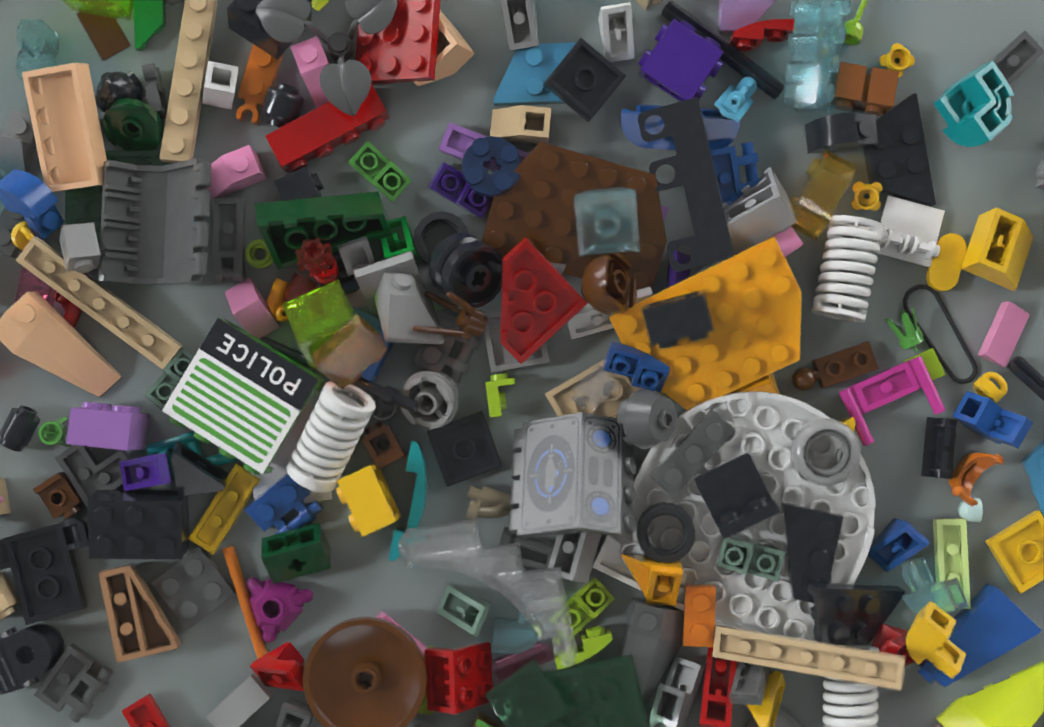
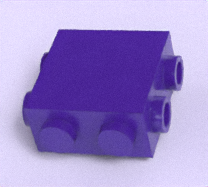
(681, 61)

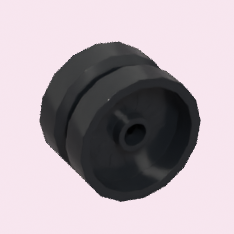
(466, 269)

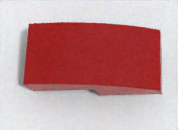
(752, 35)

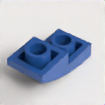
(641, 367)

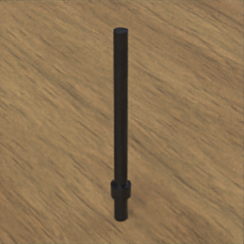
(387, 395)

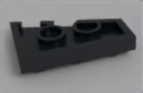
(811, 546)

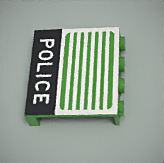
(241, 396)

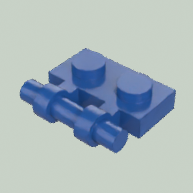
(727, 170)
(279, 500)

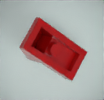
(892, 641)
(281, 668)

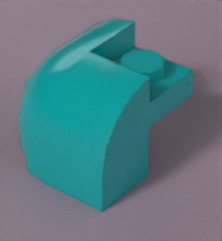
(976, 106)

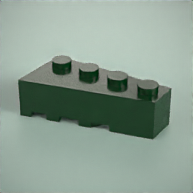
(330, 218)

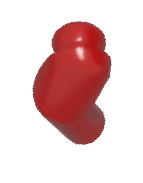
(72, 312)

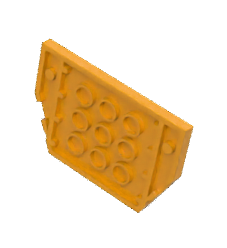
(754, 329)

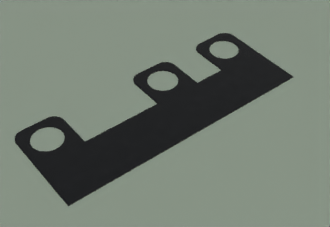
(696, 172)

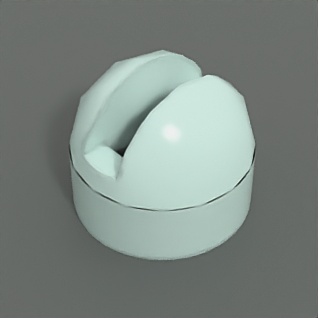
(970, 513)

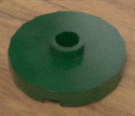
(121, 132)

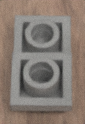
(240, 704)

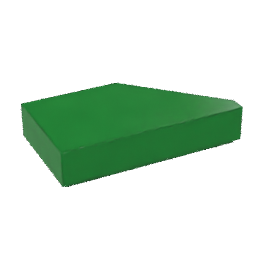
(148, 20)

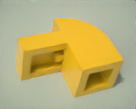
(930, 641)

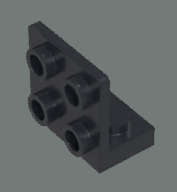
(736, 495)

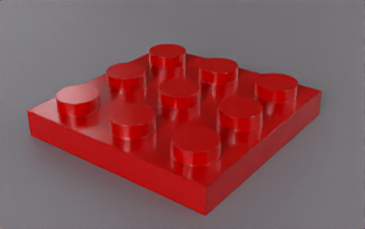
(406, 47)

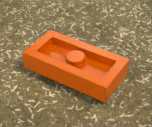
(699, 615)

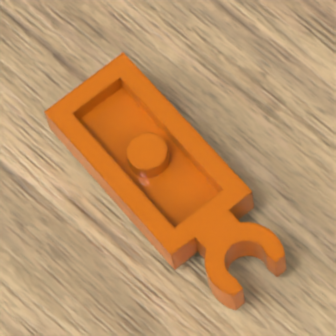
(257, 78)

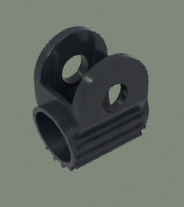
(17, 660)

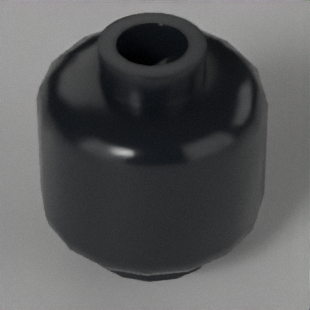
(282, 104)

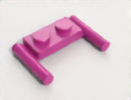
(886, 388)

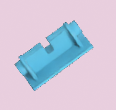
(737, 100)

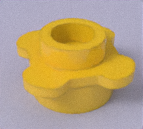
(901, 53)
(860, 190)

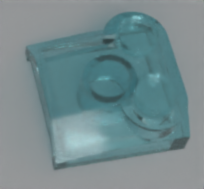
(606, 221)

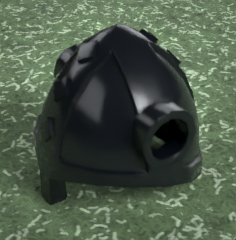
(117, 86)

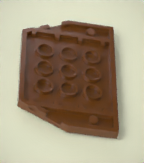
(544, 210)

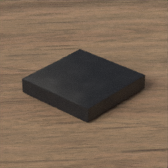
(584, 80)
(464, 448)

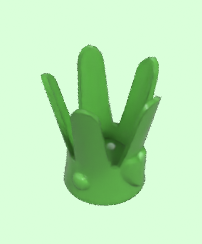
(912, 335)
(53, 432)

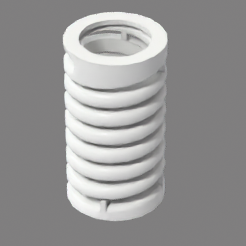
(860, 254)
(330, 437)
(843, 701)

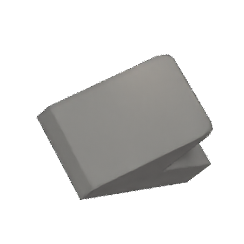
(17, 142)

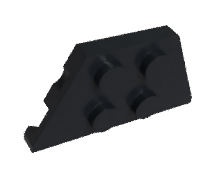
(901, 154)
(851, 612)

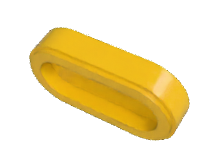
(946, 267)

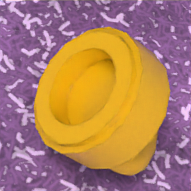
(21, 235)
(988, 389)

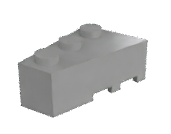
(758, 213)

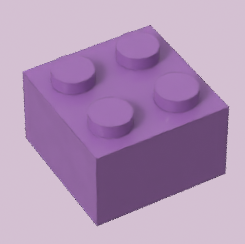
(106, 428)

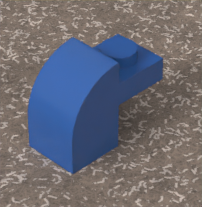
(33, 199)
(992, 421)

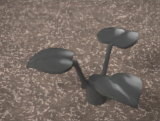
(342, 83)

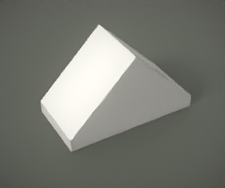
(617, 32)

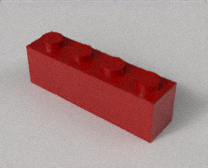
(323, 130)

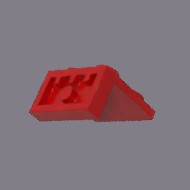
(458, 677)

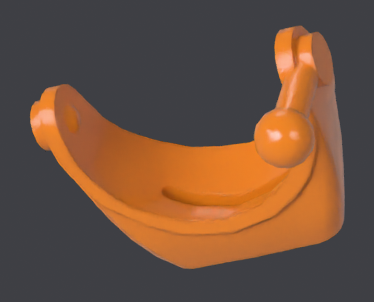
(968, 471)

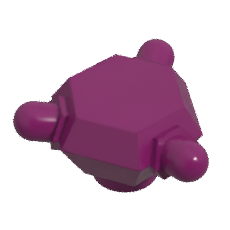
(276, 605)

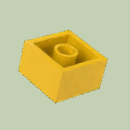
(368, 500)

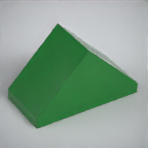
(400, 240)

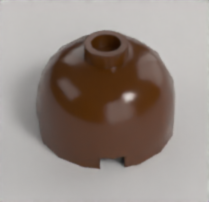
(608, 284)

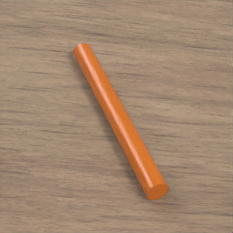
(244, 600)

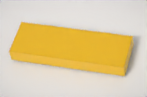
(224, 509)

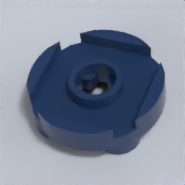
(482, 152)

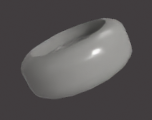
(843, 469)

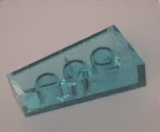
(815, 53)

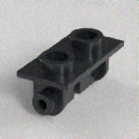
(939, 448)

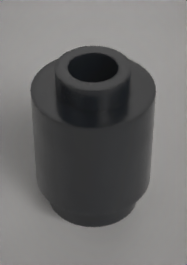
(19, 428)

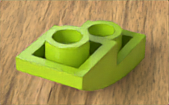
(588, 603)
(593, 642)

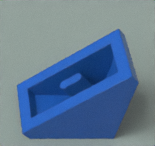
(896, 544)

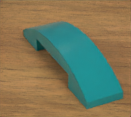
(417, 464)

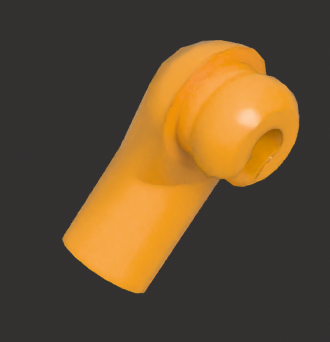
(275, 302)

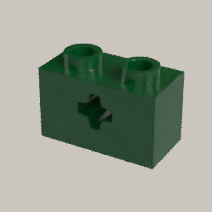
(296, 553)

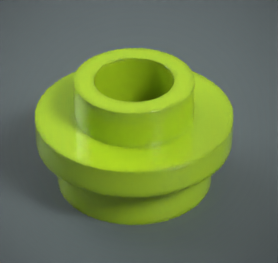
(251, 251)

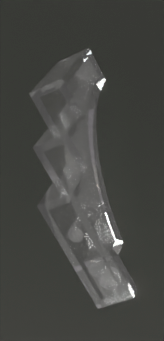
(535, 593)

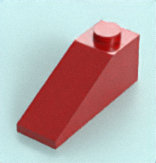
(718, 681)

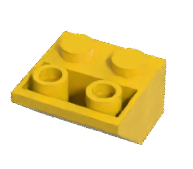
(998, 248)

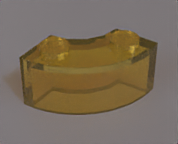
(821, 193)

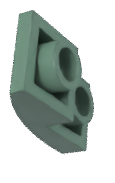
(167, 382)
(751, 558)

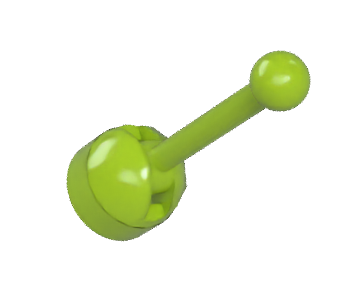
(854, 28)

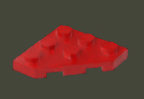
(533, 301)

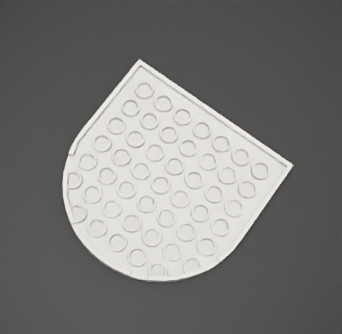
(766, 431)

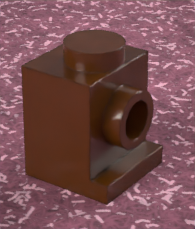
(380, 456)
(60, 484)

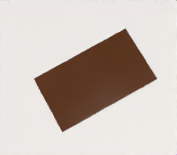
(104, 34)

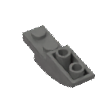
(677, 695)

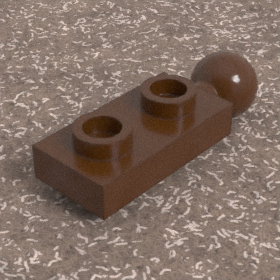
(836, 367)

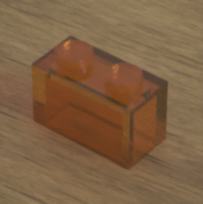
(350, 352)

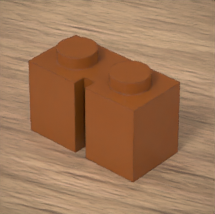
(864, 91)

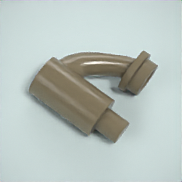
(489, 504)

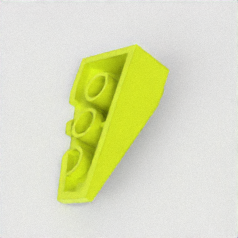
(1004, 704)

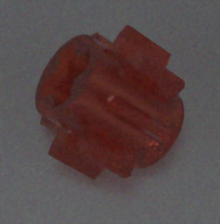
(314, 257)

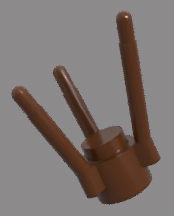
(469, 319)

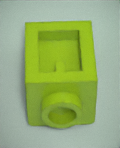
(497, 399)

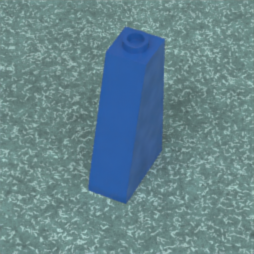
(984, 633)

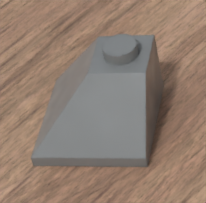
(403, 305)

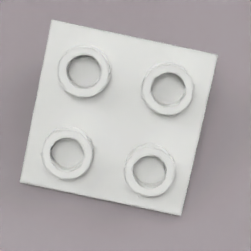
(910, 231)

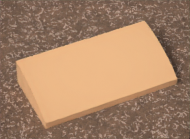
(66, 126)

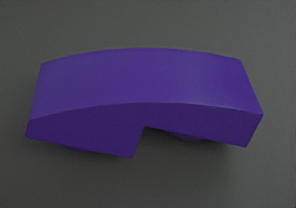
(453, 187)

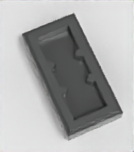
(749, 684)

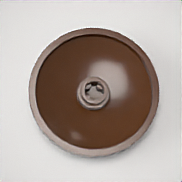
(365, 675)

